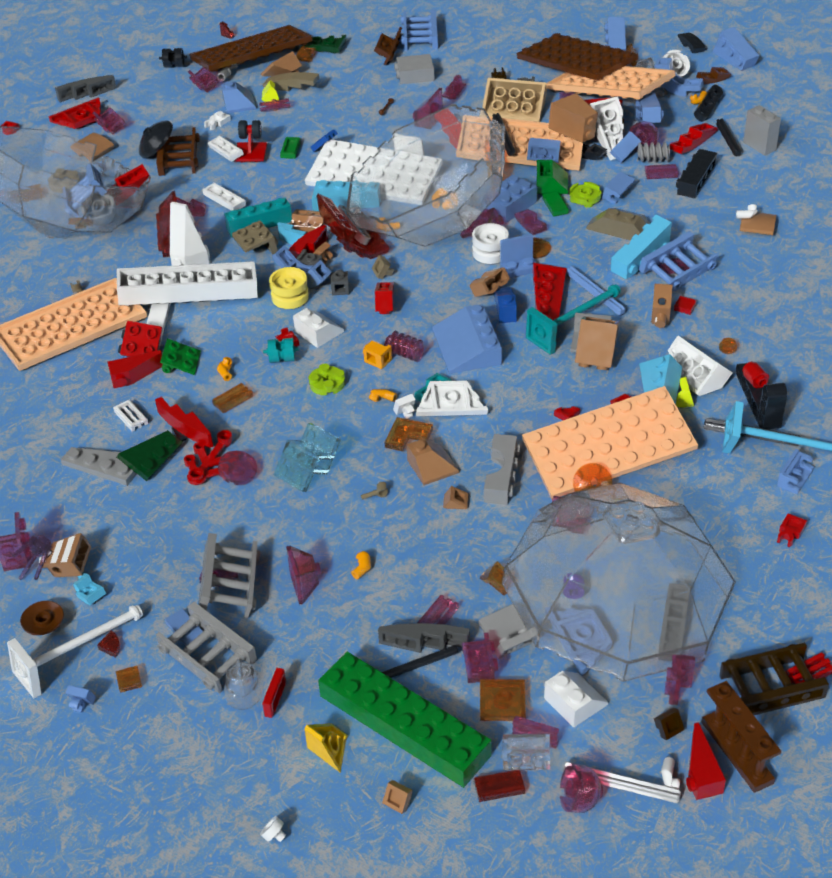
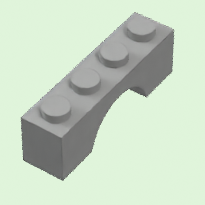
(498, 484)

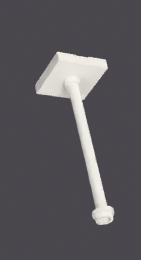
(26, 668)

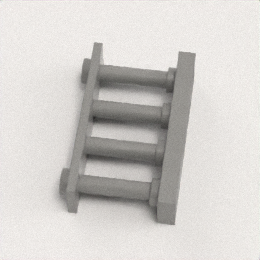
(209, 579)
(212, 628)

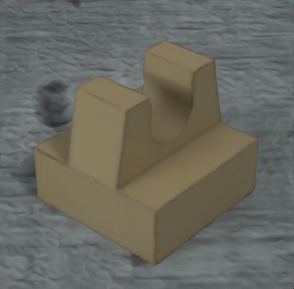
(381, 267)

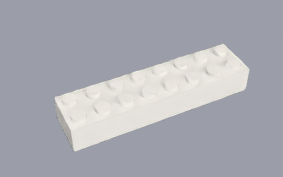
(186, 283)

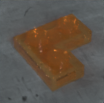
(404, 430)

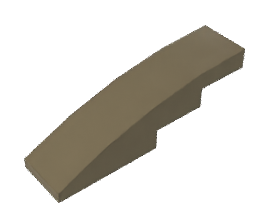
(293, 79)

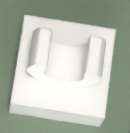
(405, 406)

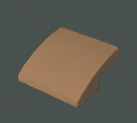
(102, 143)
(306, 220)
(759, 223)

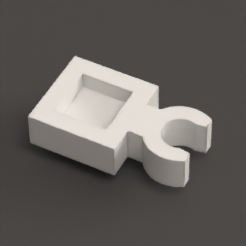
(218, 119)

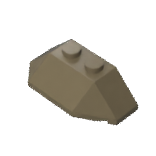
(618, 223)

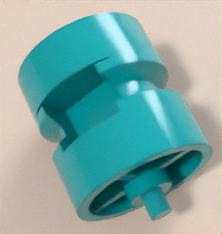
(281, 350)

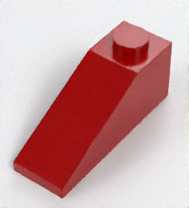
(384, 297)
(134, 368)
(704, 771)

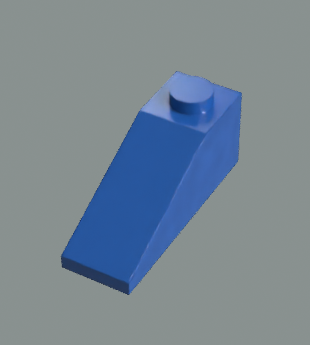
(505, 305)

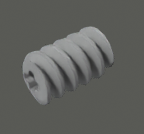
(653, 152)

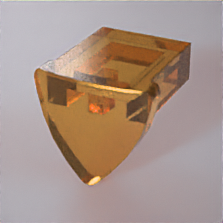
(305, 54)
(494, 577)

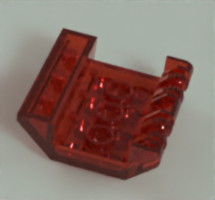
(346, 233)

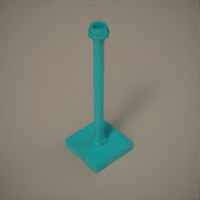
(543, 330)

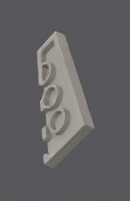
(98, 463)

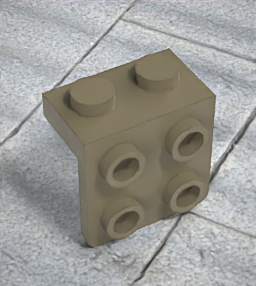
(255, 236)

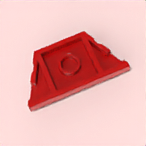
(78, 115)

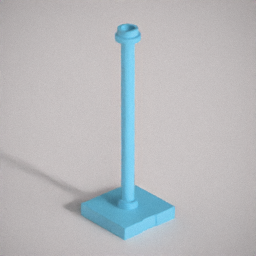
(734, 428)

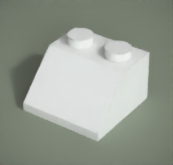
(315, 327)
(573, 697)

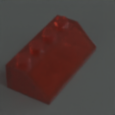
(163, 224)

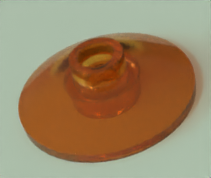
(540, 247)
(590, 471)

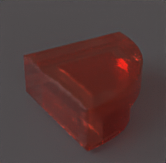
(225, 31)
(110, 644)

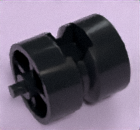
(173, 57)

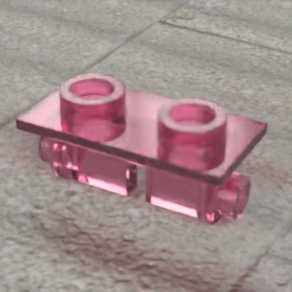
(455, 88)

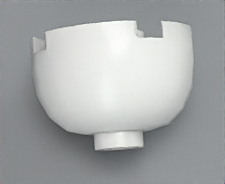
(680, 62)

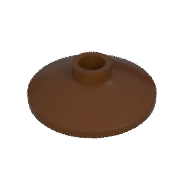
(42, 618)

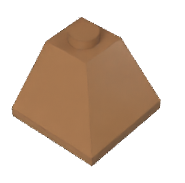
(285, 64)
(430, 461)

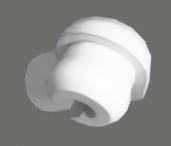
(746, 214)
(667, 773)

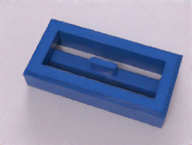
(323, 140)

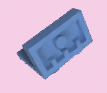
(543, 149)
(517, 255)

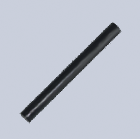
(401, 669)

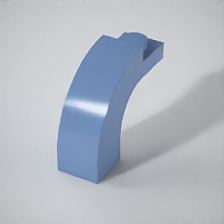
(677, 84)
(315, 273)

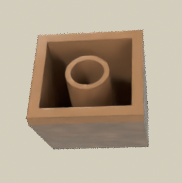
(573, 118)
(596, 342)

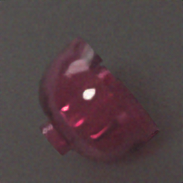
(645, 132)
(581, 788)

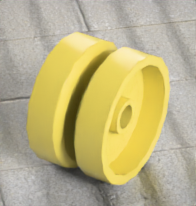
(289, 288)

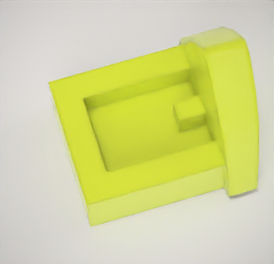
(269, 92)
(684, 397)

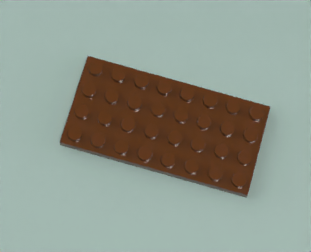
(250, 48)
(577, 56)

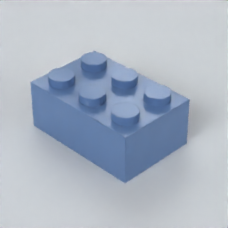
(514, 197)

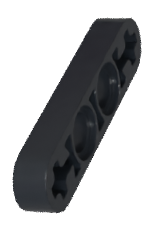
(708, 103)

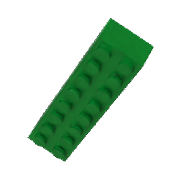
(405, 719)

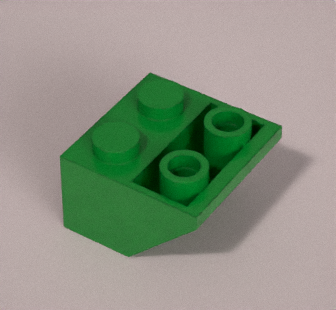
(551, 178)

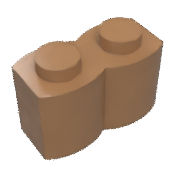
(489, 282)

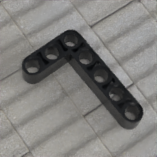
(765, 402)

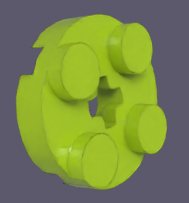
(585, 194)
(334, 379)

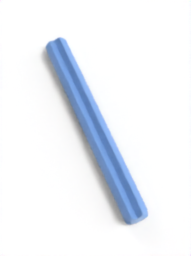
(595, 290)

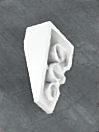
(609, 123)
(185, 240)
(700, 370)

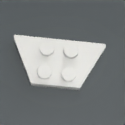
(450, 398)

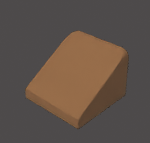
(455, 499)

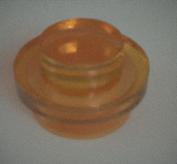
(728, 346)

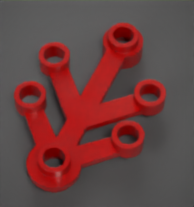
(198, 475)

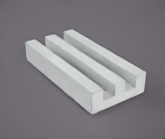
(136, 423)

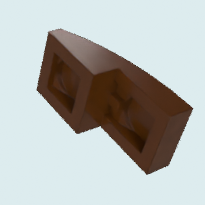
(715, 75)

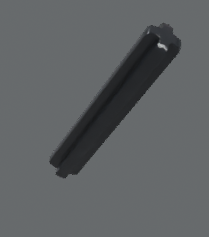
(729, 138)
(509, 147)

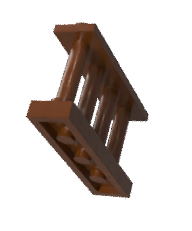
(163, 155)
(741, 736)

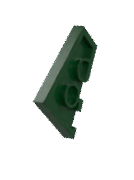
(328, 44)
(150, 454)

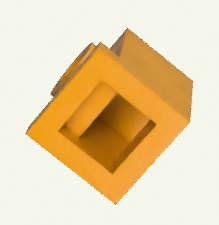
(377, 354)

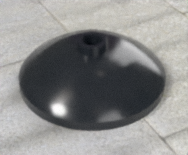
(154, 138)

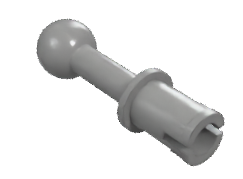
(225, 72)

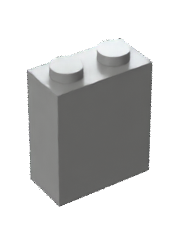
(414, 69)
(762, 130)

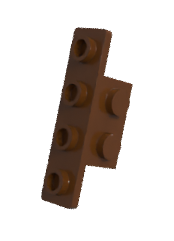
(387, 46)

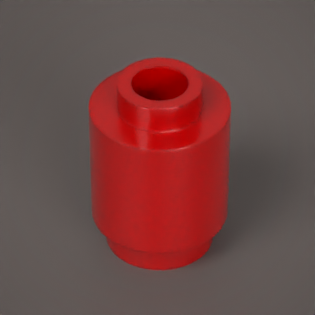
(755, 374)

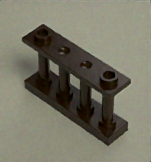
(778, 698)

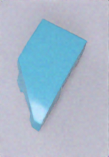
(88, 590)

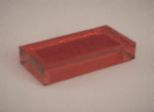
(499, 785)

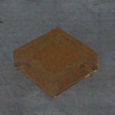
(128, 679)

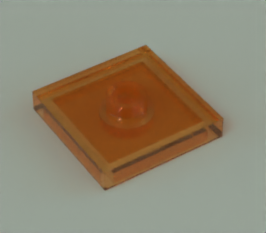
(502, 699)

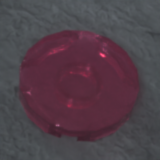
(237, 467)

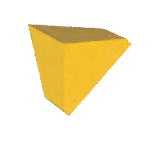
(327, 743)

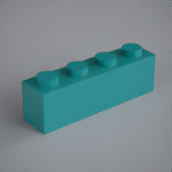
(268, 213)

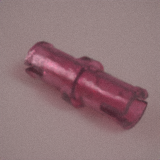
(274, 104)

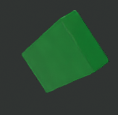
(290, 147)
(555, 204)

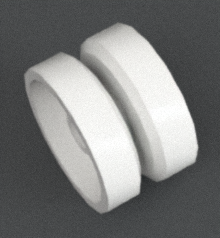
(487, 242)

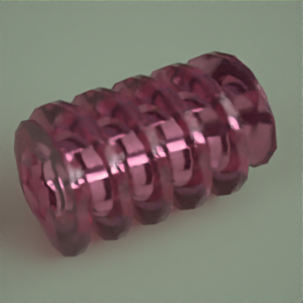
(405, 346)

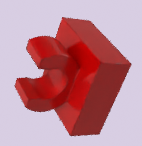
(288, 334)

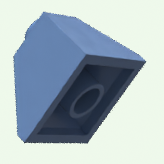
(236, 97)

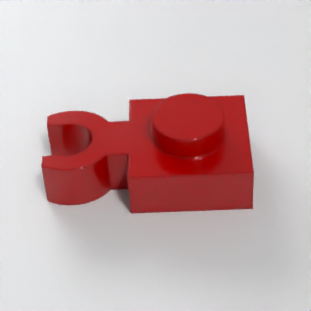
(791, 528)

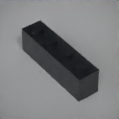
(696, 173)

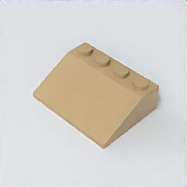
(515, 99)

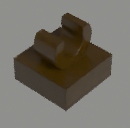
(500, 75)
(669, 723)

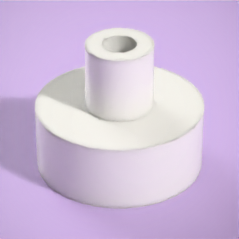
(273, 830)

